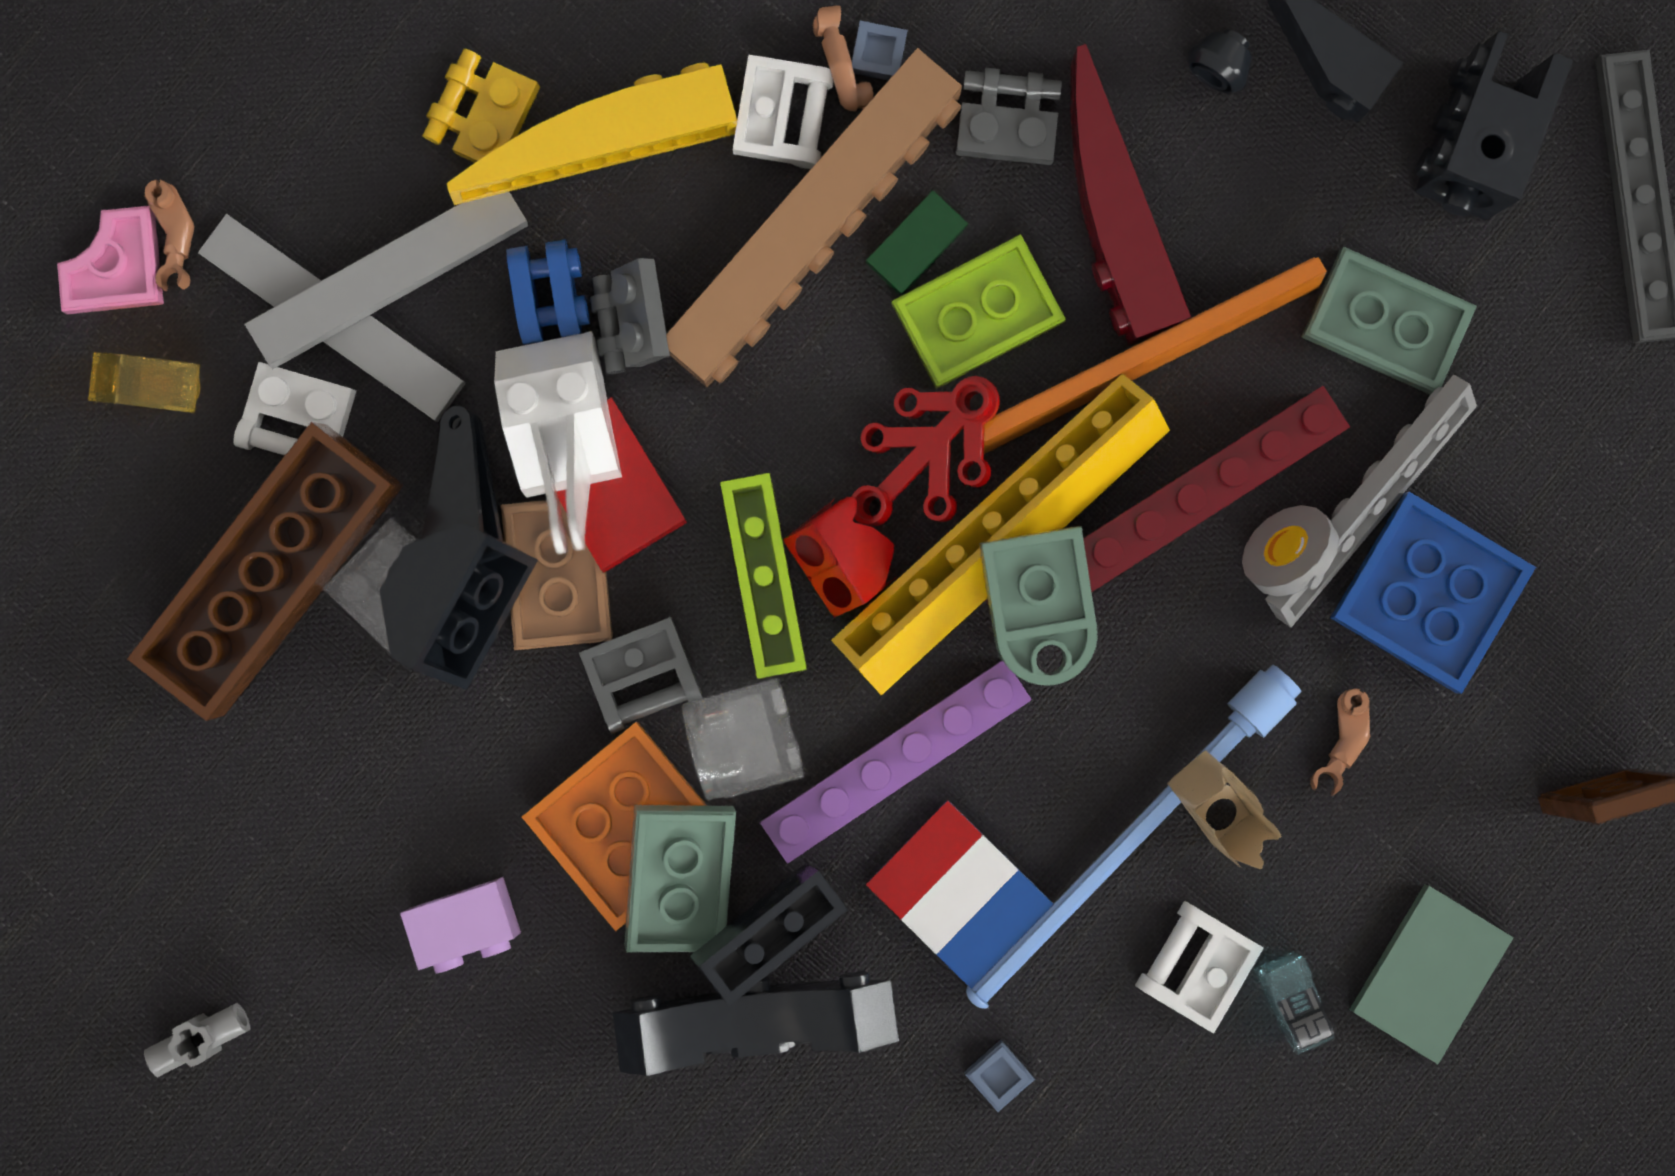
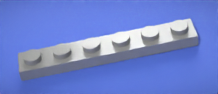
(1384, 485)

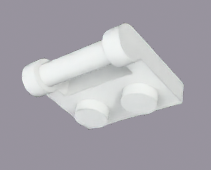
(767, 107)
(292, 399)
(1213, 975)

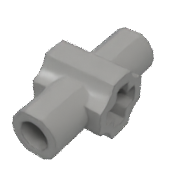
(179, 1048)

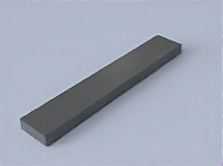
(1639, 192)

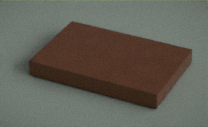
(1610, 796)

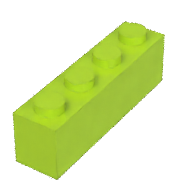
(763, 575)

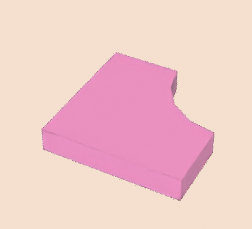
(116, 267)

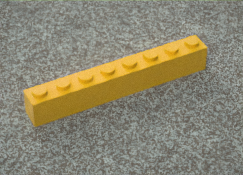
(1034, 499)

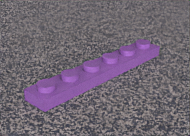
(895, 761)

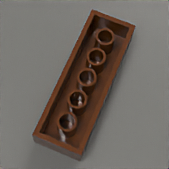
(265, 571)

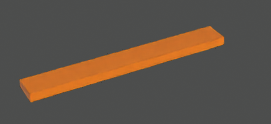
(1154, 352)

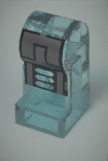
(1295, 1001)

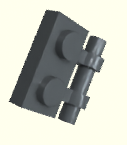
(1005, 131)
(640, 316)

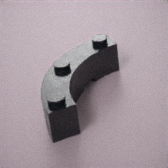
(765, 1020)

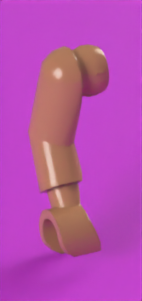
(851, 95)
(179, 230)
(1353, 736)

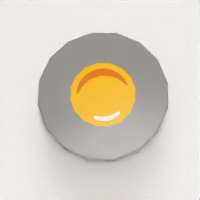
(1290, 550)

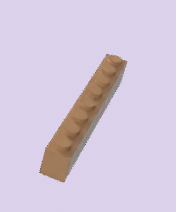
(813, 217)

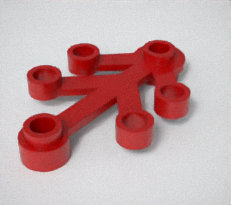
(932, 448)

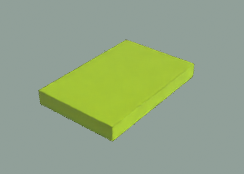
(978, 311)

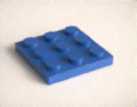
(1433, 592)

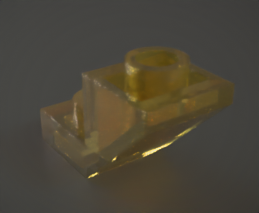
(144, 382)

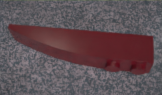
(1117, 216)

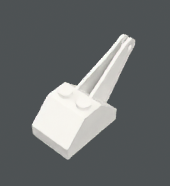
(557, 425)

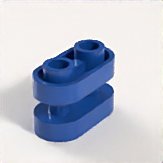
(568, 309)

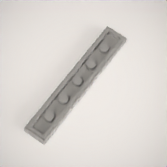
(384, 276)
(364, 343)

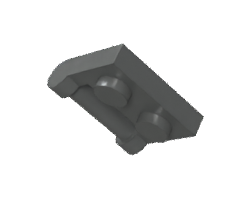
(635, 659)

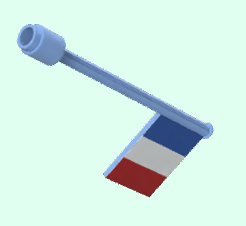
(985, 911)

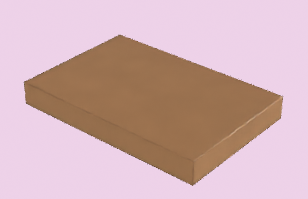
(565, 592)

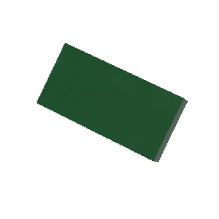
(916, 243)

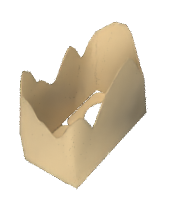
(1202, 785)

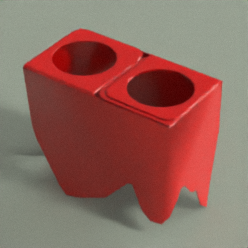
(841, 557)

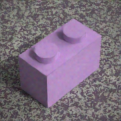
(460, 925)

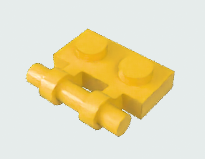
(495, 115)

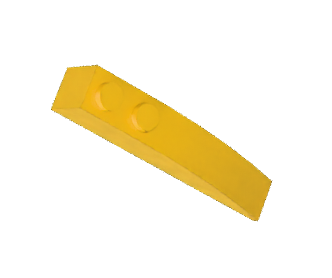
(607, 131)

